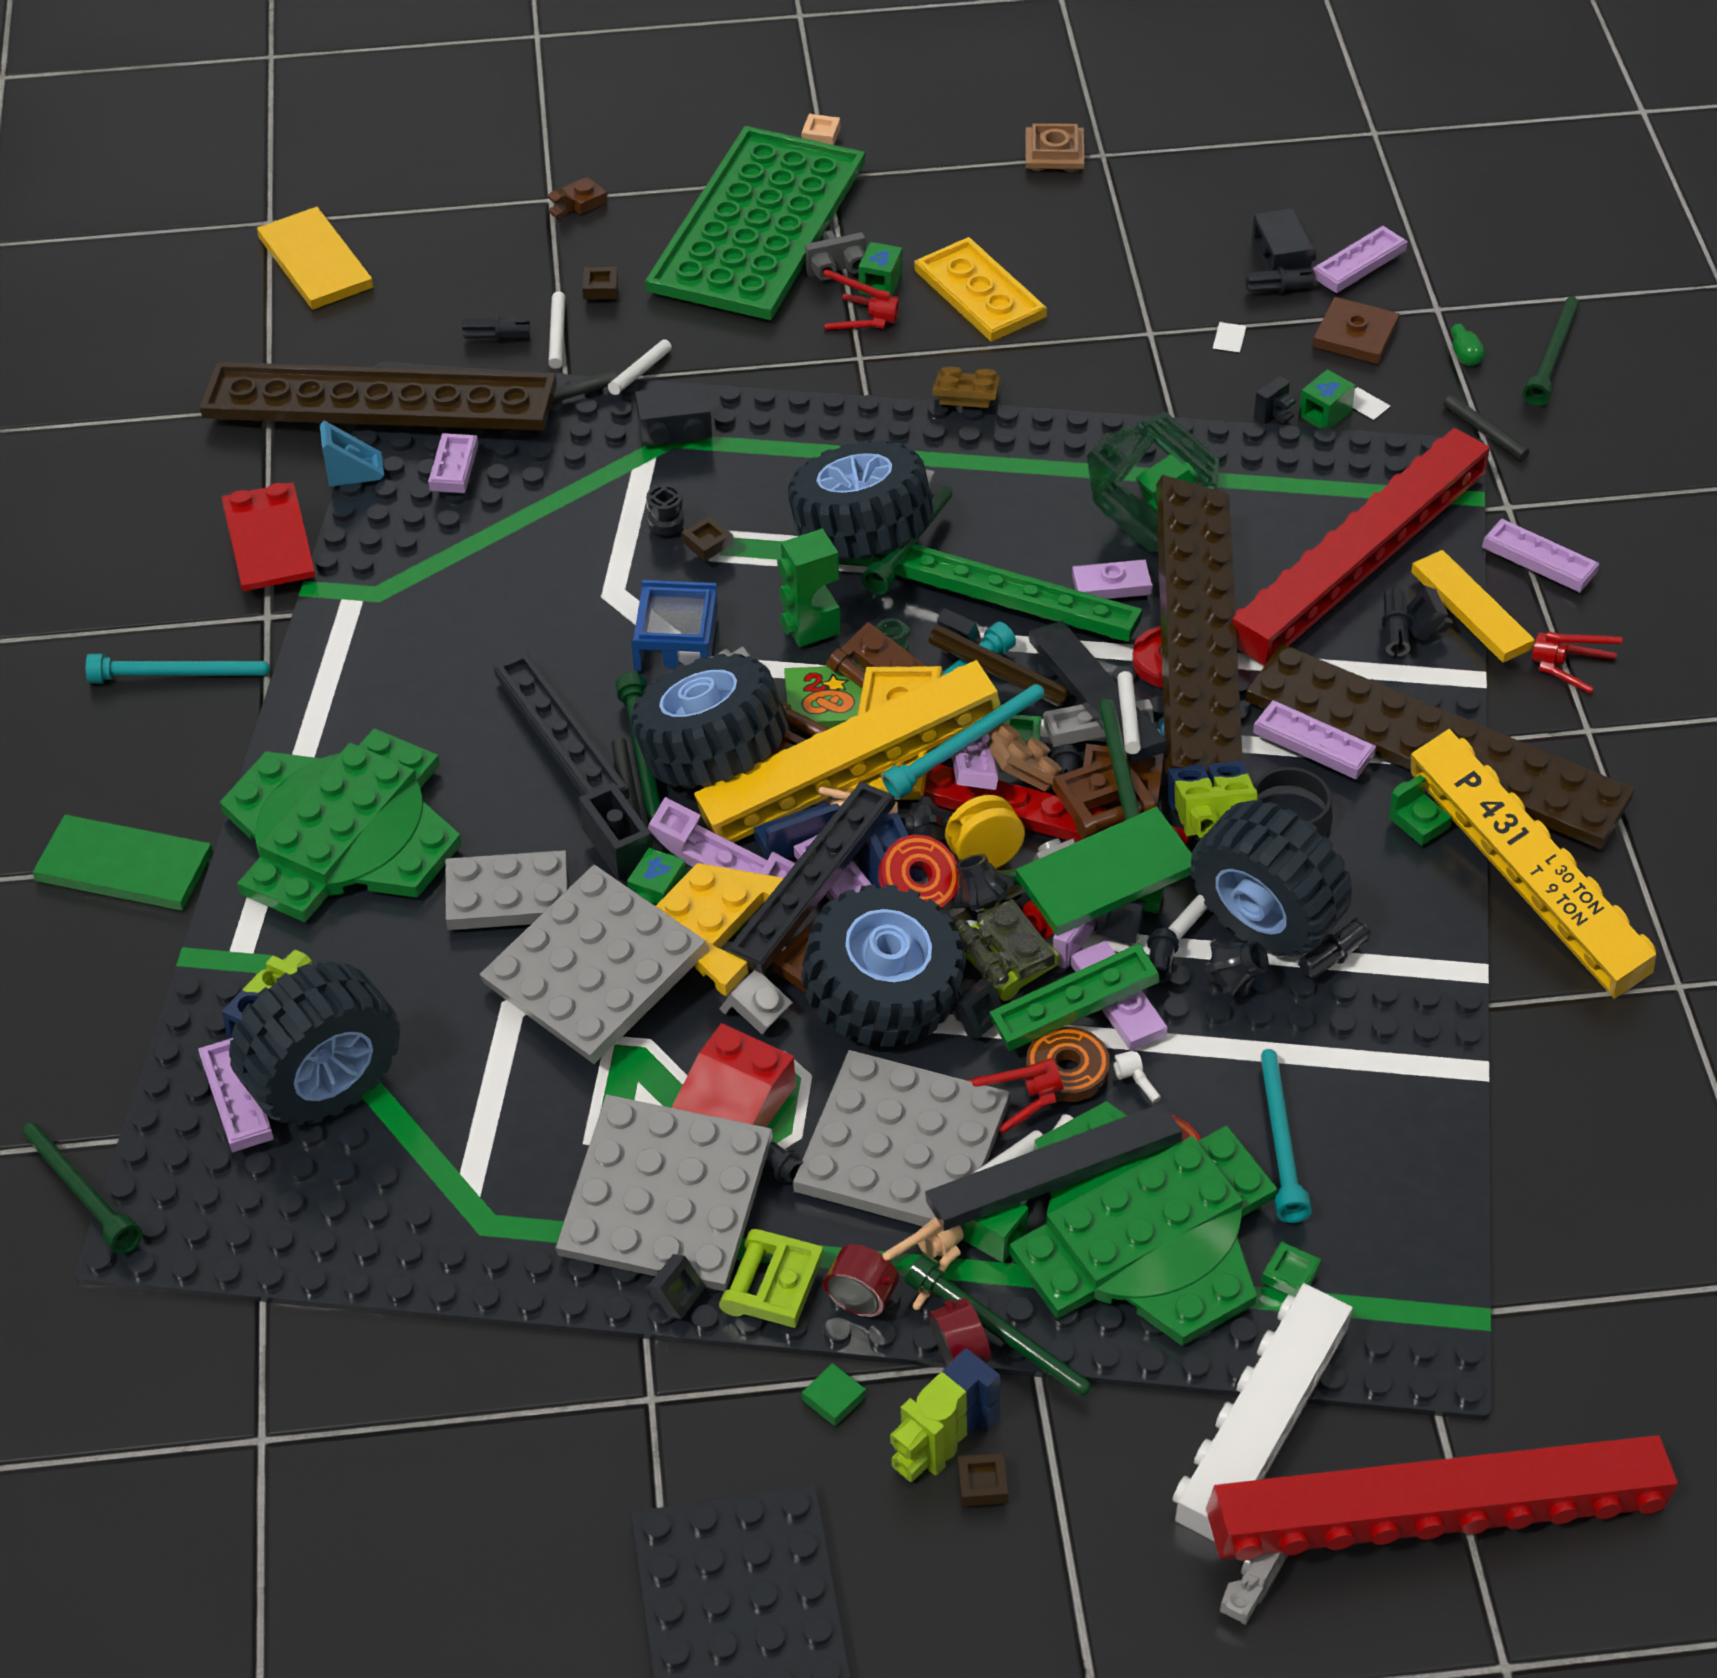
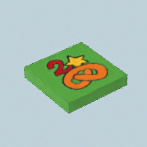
(821, 695)

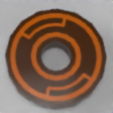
(1080, 1047)

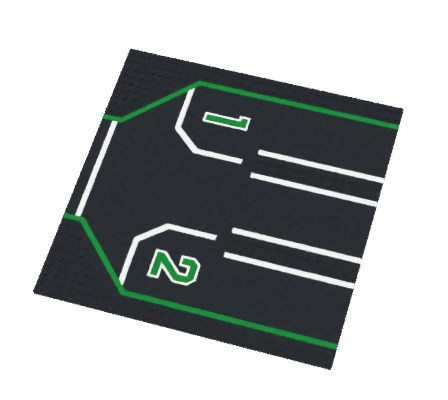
(470, 1147)

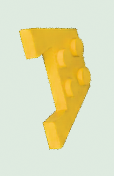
(714, 906)

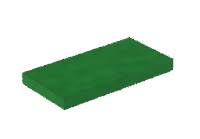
(123, 862)
(1106, 870)

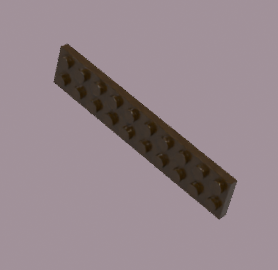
(379, 396)
(1197, 626)
(1550, 787)

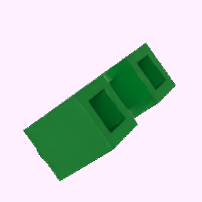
(808, 606)

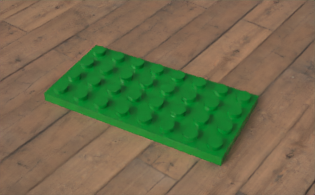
(753, 222)

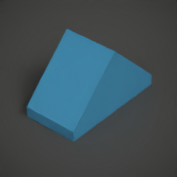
(348, 458)

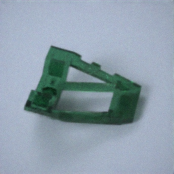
(1110, 467)

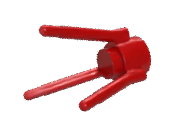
(881, 305)
(1553, 650)
(1039, 1079)

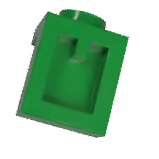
(1417, 812)

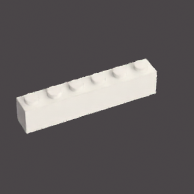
(1268, 1401)

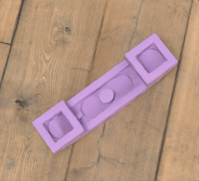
(679, 833)

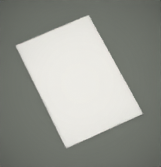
(1229, 337)
(1368, 404)

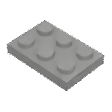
(503, 888)

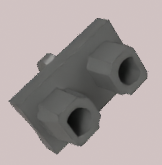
(834, 254)

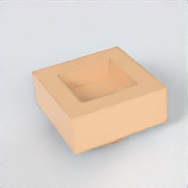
(821, 128)

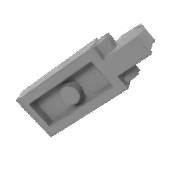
(1077, 725)
(1244, 1595)

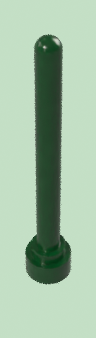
(1539, 387)
(880, 574)
(629, 688)
(1118, 759)
(119, 1230)
(927, 1277)

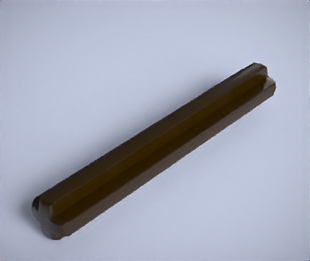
(997, 664)

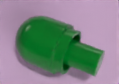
(1467, 346)

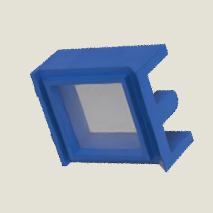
(675, 619)

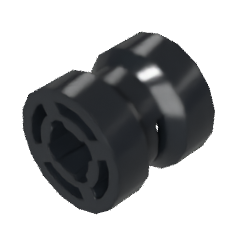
(665, 509)

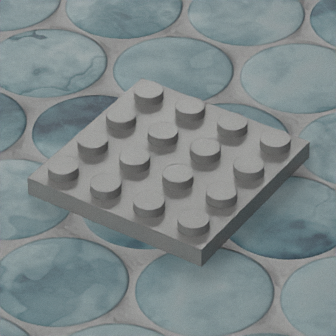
(594, 963)
(896, 1135)
(664, 1187)

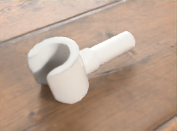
(1130, 1065)

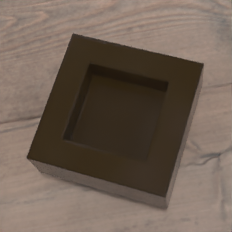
(600, 283)
(707, 538)
(982, 1479)

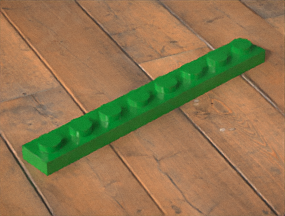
(1016, 591)

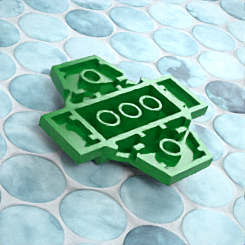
(340, 824)
(1150, 1232)

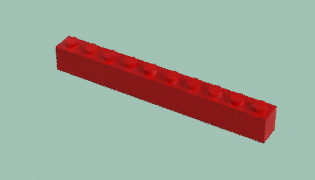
(1359, 545)
(1439, 1497)

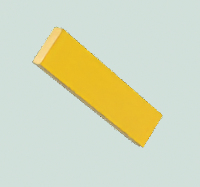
(1473, 606)

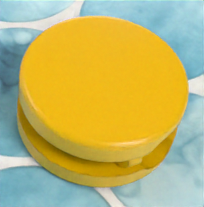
(985, 827)

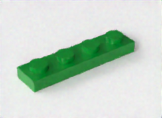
(1074, 997)

